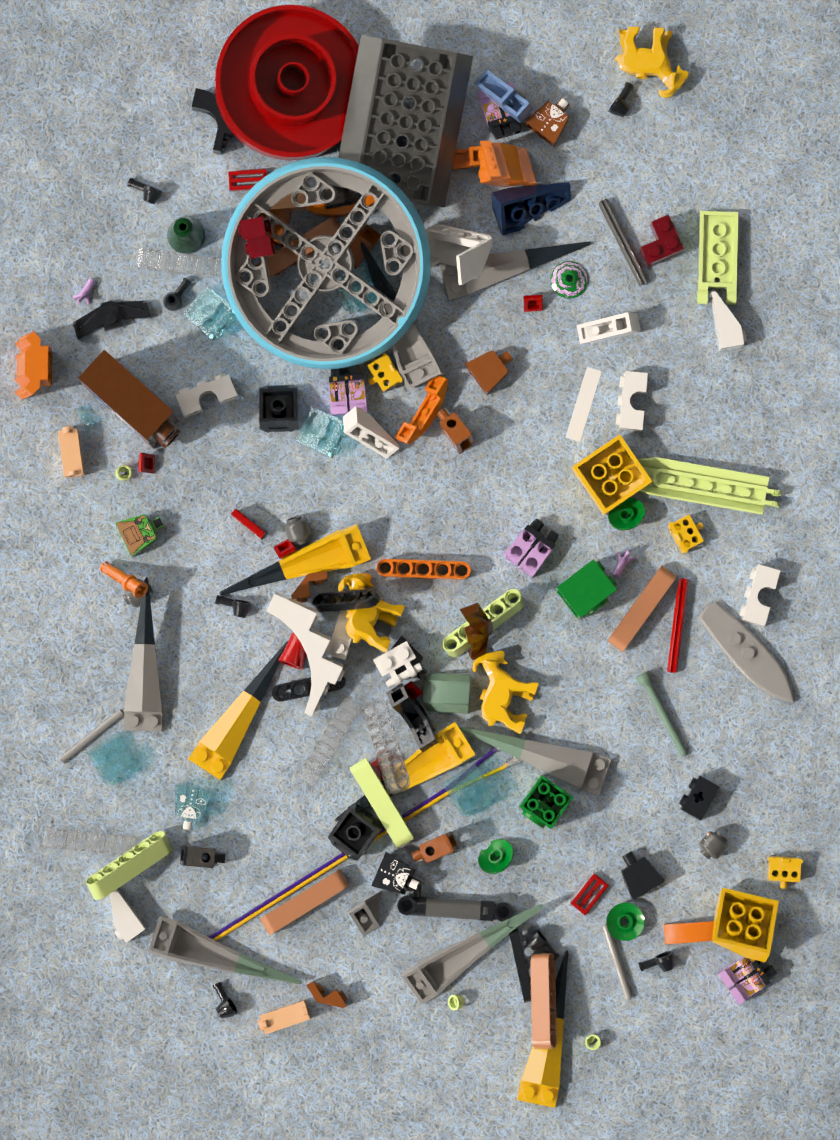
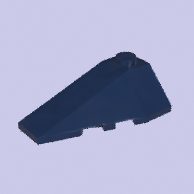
(521, 204)

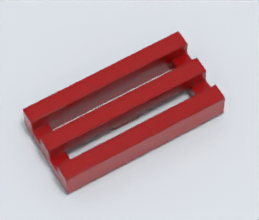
(243, 180)
(248, 523)
(599, 881)

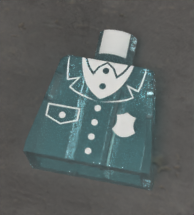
(191, 804)

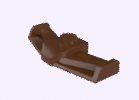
(478, 630)

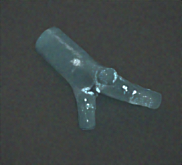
(87, 421)

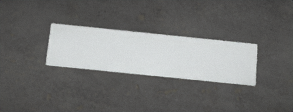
(583, 404)

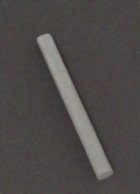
(91, 736)
(617, 962)

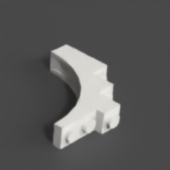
(299, 620)

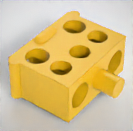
(390, 373)
(681, 536)
(782, 864)

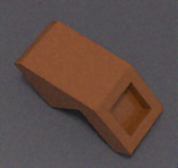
(369, 238)
(303, 590)
(334, 998)

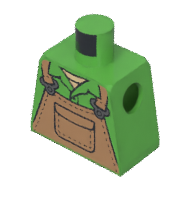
(139, 532)

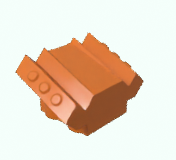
(504, 165)
(33, 365)

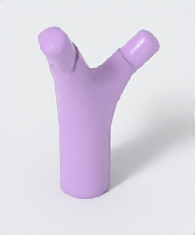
(85, 292)
(623, 561)

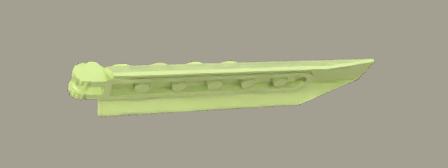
(708, 485)

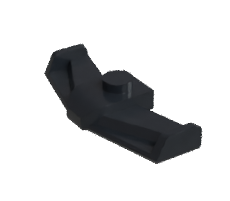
(110, 316)

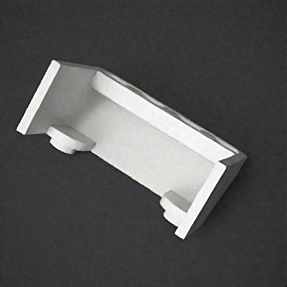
(457, 248)

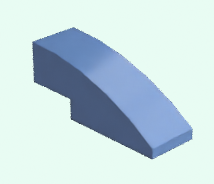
(503, 96)

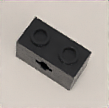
(708, 791)

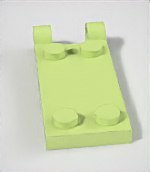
(717, 254)

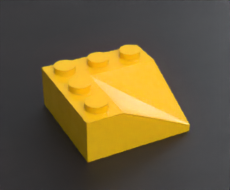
(611, 474)
(745, 923)

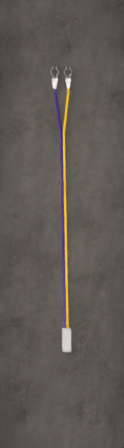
(341, 857)

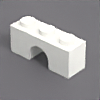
(632, 384)
(190, 399)
(753, 610)

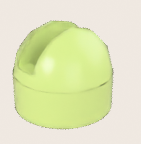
(124, 468)
(456, 1002)
(590, 1039)

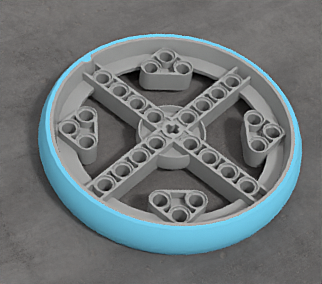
(415, 267)

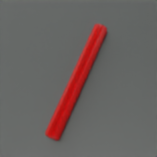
(677, 628)

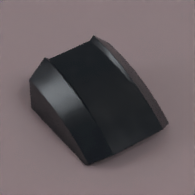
(278, 408)
(355, 832)

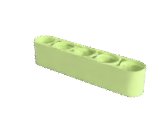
(502, 602)
(381, 803)
(129, 865)

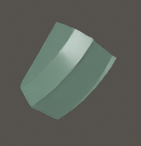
(446, 693)

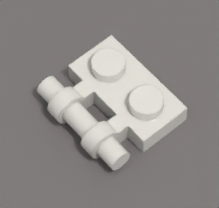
(393, 660)

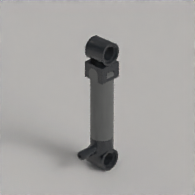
(453, 908)

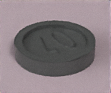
(382, 628)

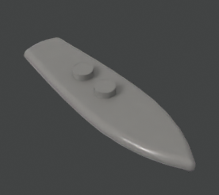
(746, 652)

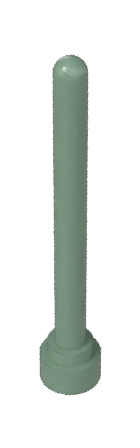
(645, 680)

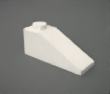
(609, 328)
(728, 328)
(368, 432)
(340, 639)
(125, 919)

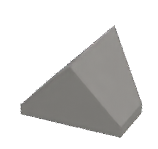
(366, 914)

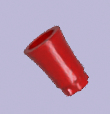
(294, 653)

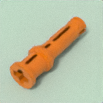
(128, 582)

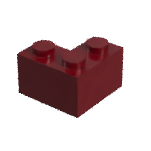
(258, 236)
(666, 243)

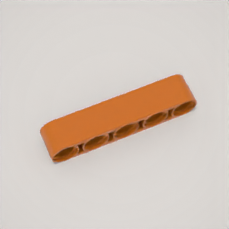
(414, 565)

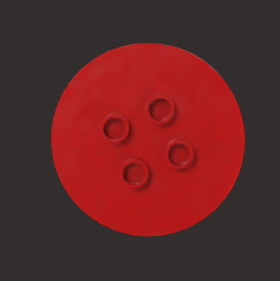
(286, 81)

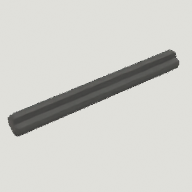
(623, 242)

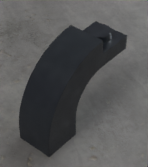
(206, 103)
(415, 716)

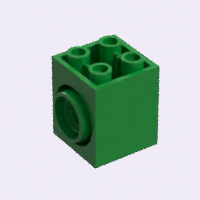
(587, 589)
(544, 803)

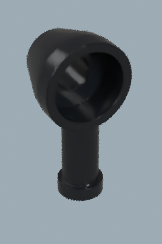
(620, 106)
(150, 193)
(177, 295)
(240, 607)
(537, 940)
(664, 960)
(226, 1007)

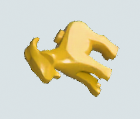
(650, 62)
(362, 621)
(500, 691)

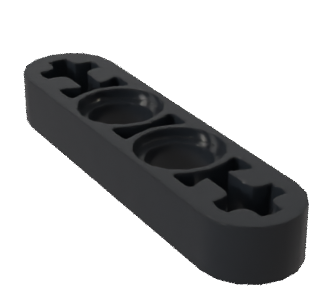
(363, 599)
(307, 684)
(520, 965)

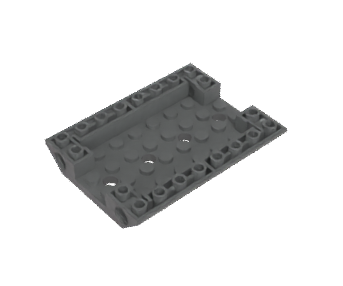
(431, 126)

